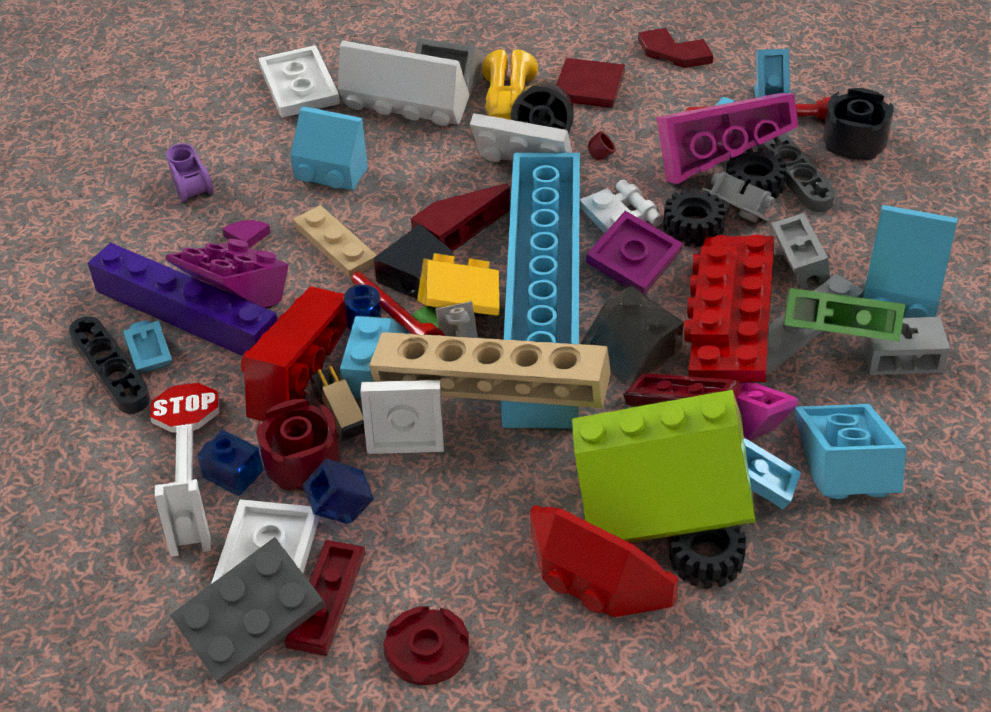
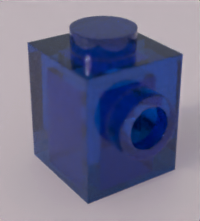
(230, 462)
(338, 491)

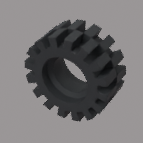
(765, 164)
(693, 204)
(709, 568)

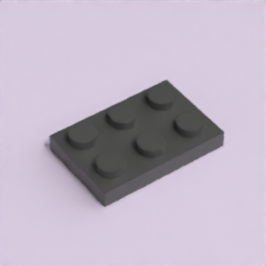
(247, 610)

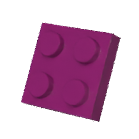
(634, 252)

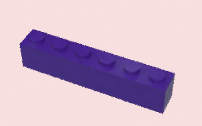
(179, 299)

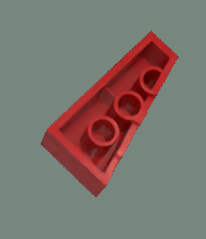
(292, 350)

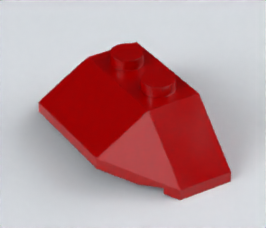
(597, 565)

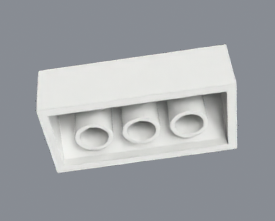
(402, 83)

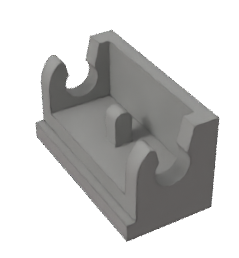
(802, 249)

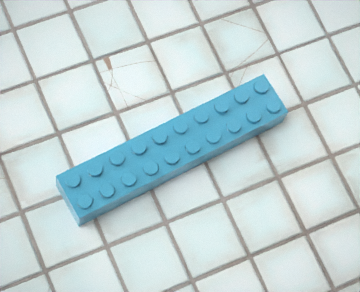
(543, 269)

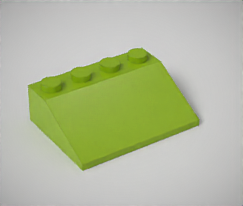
(664, 468)

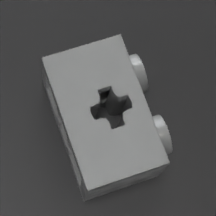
(920, 350)

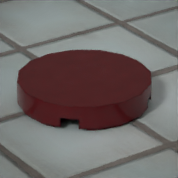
(420, 656)

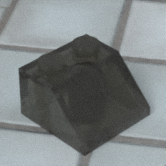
(636, 333)

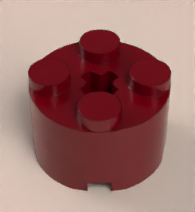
(296, 441)

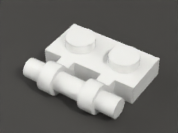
(606, 207)

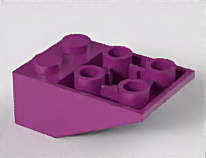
(236, 269)

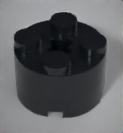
(857, 123)

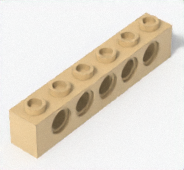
(496, 368)

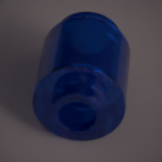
(361, 301)

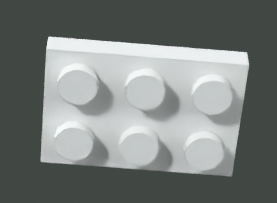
(298, 80)
(502, 137)
(260, 522)

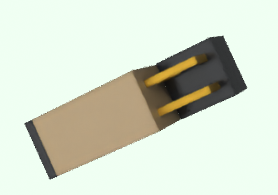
(340, 401)

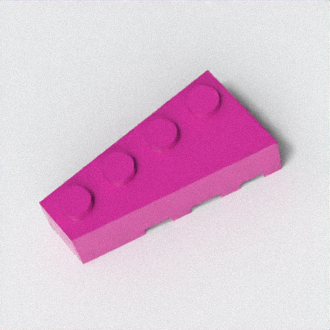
(709, 135)

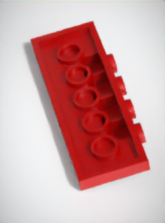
(730, 308)

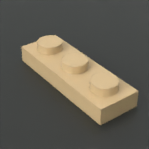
(335, 241)

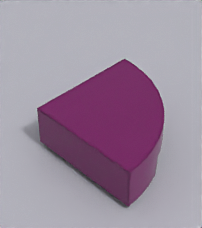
(247, 230)

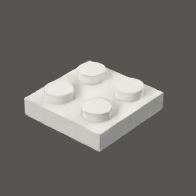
(402, 416)

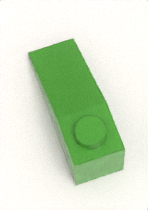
(844, 314)

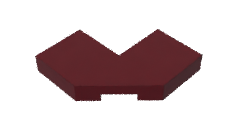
(660, 44)

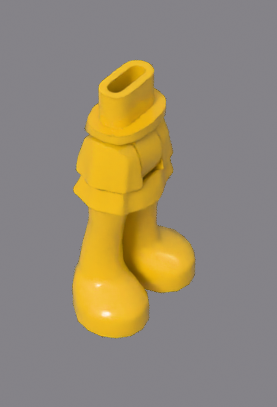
(495, 68)

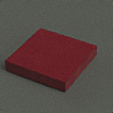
(591, 81)

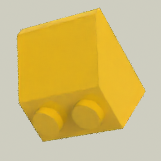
(451, 283)

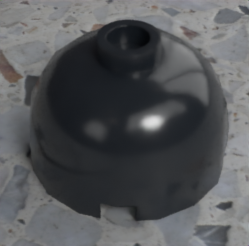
(544, 106)

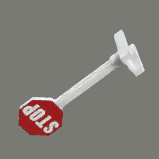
(180, 503)

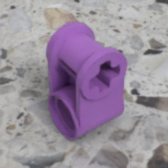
(188, 172)

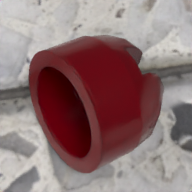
(601, 146)

